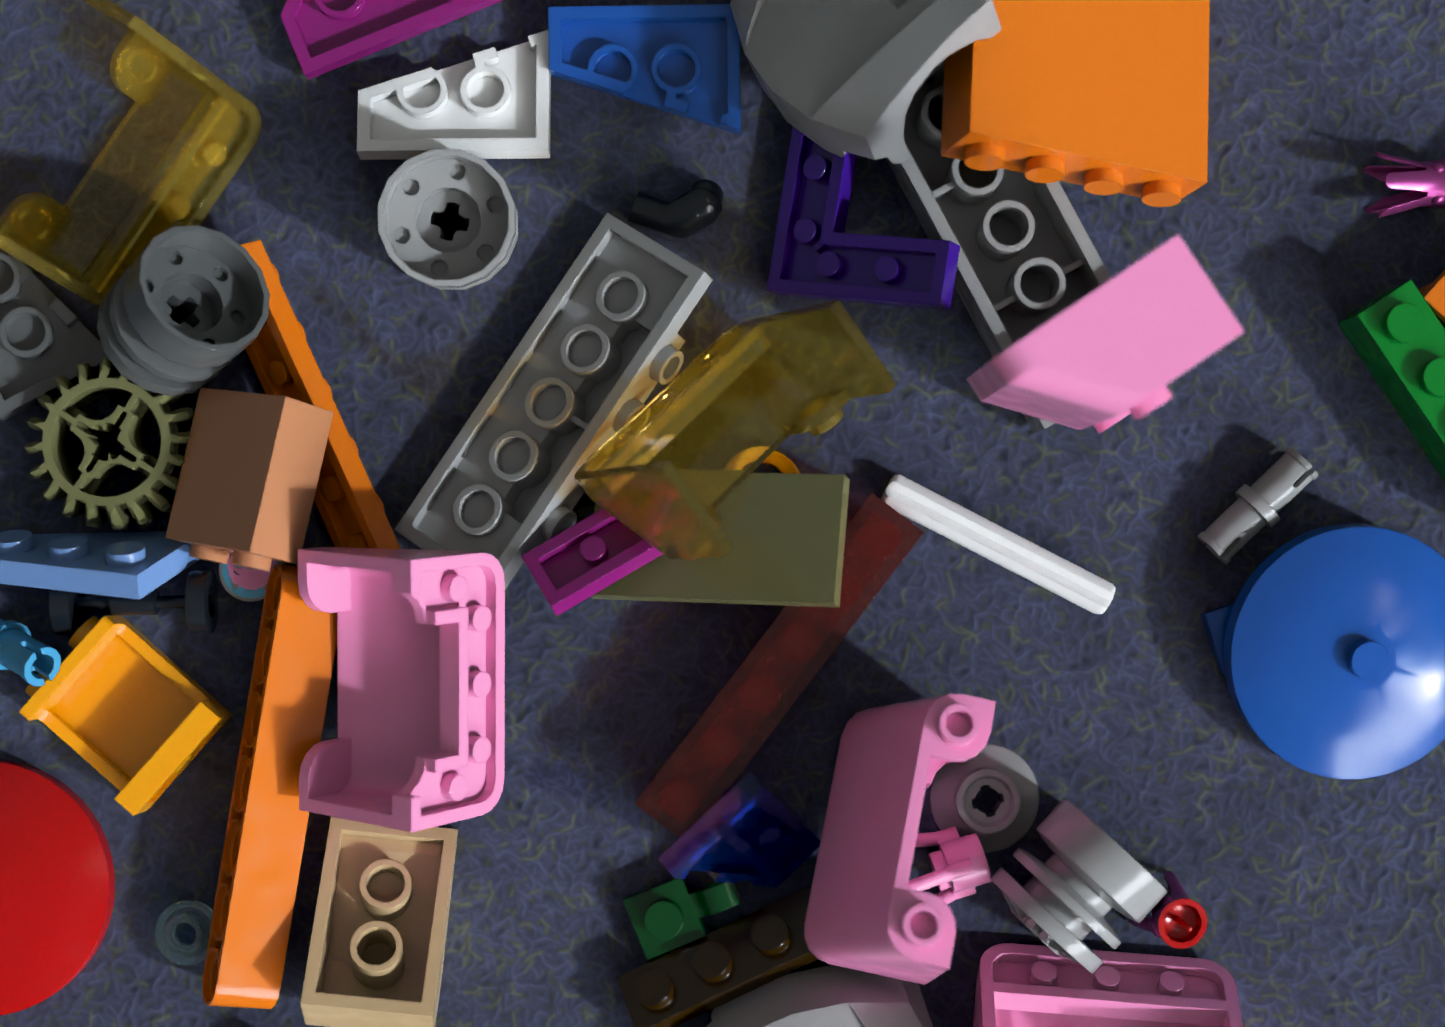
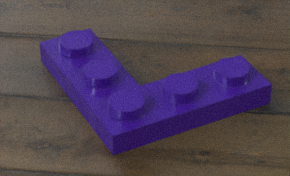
(823, 262)

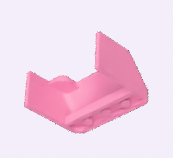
(1114, 345)
(1040, 989)

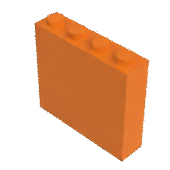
(1086, 96)

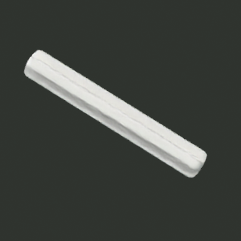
(998, 544)

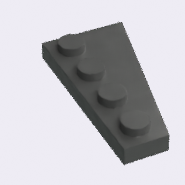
(36, 339)

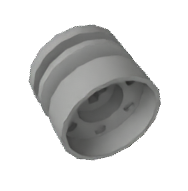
(427, 189)
(1078, 886)

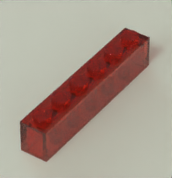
(774, 674)

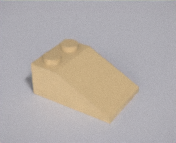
(379, 927)

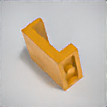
(126, 710)

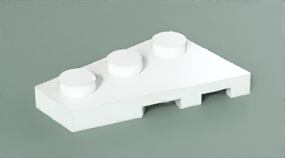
(482, 106)

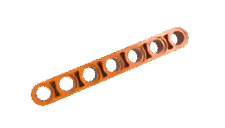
(264, 817)

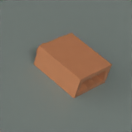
(249, 477)

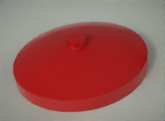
(52, 886)

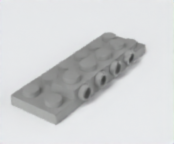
(560, 399)

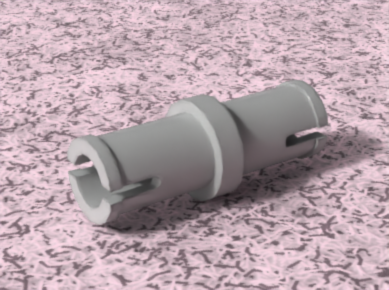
(1258, 505)

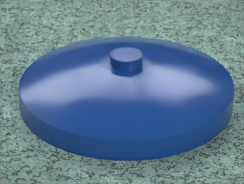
(1342, 651)

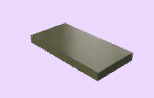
(784, 553)

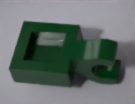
(672, 914)

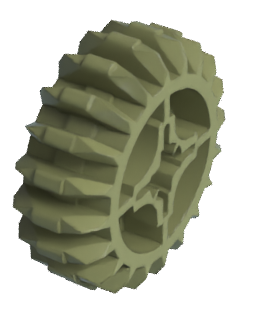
(67, 416)

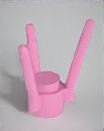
(955, 867)

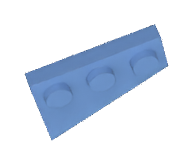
(92, 562)

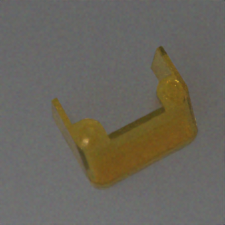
(151, 175)
(725, 419)

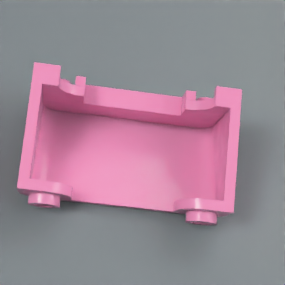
(412, 685)
(859, 892)

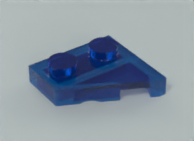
(744, 838)

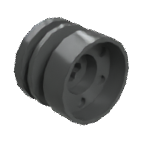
(183, 310)

